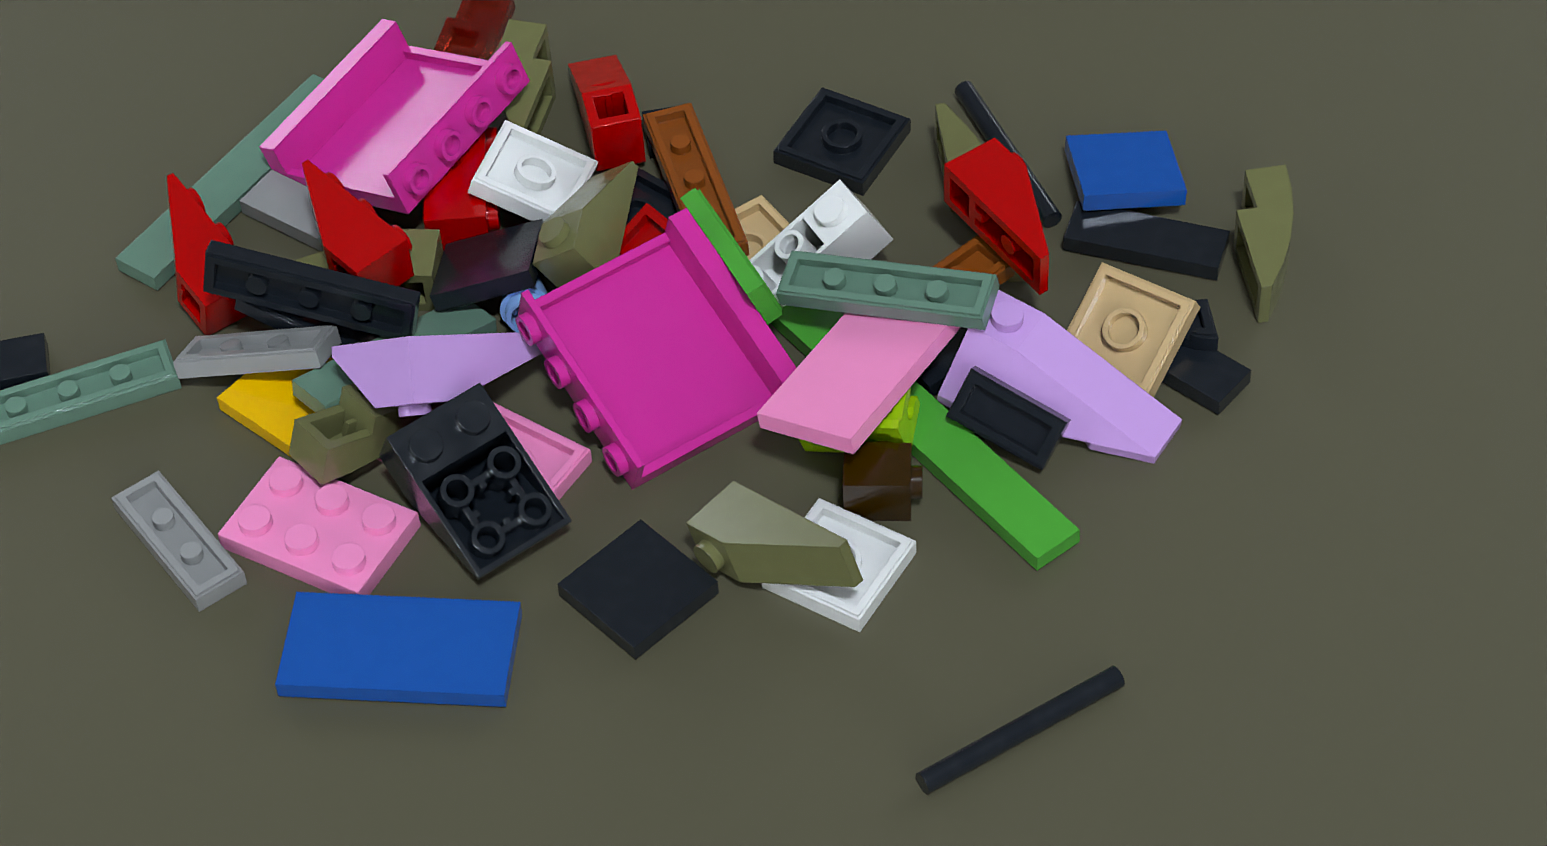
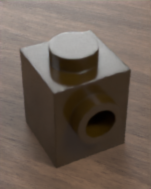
(881, 481)

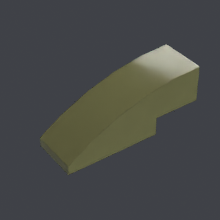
(536, 99)
(1264, 236)
(344, 435)

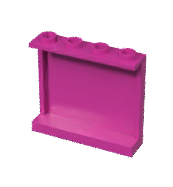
(395, 117)
(657, 351)

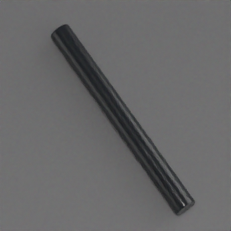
(991, 128)
(1019, 729)

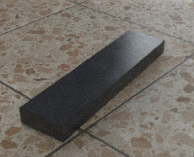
(310, 291)

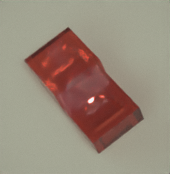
(476, 28)

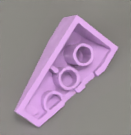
(429, 369)
(1067, 376)

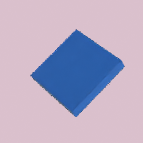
(1125, 170)

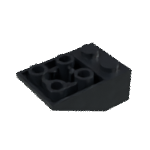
(473, 482)

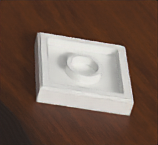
(529, 173)
(879, 556)

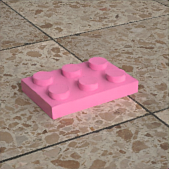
(319, 532)

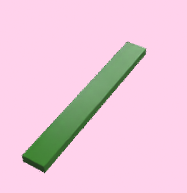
(962, 461)

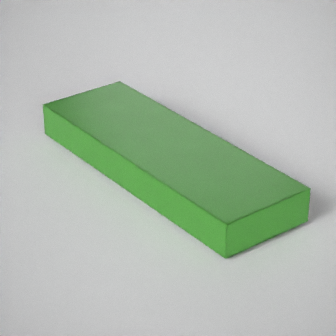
(732, 255)

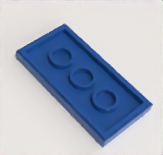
(400, 649)

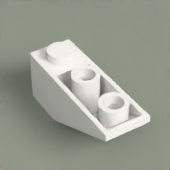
(830, 226)

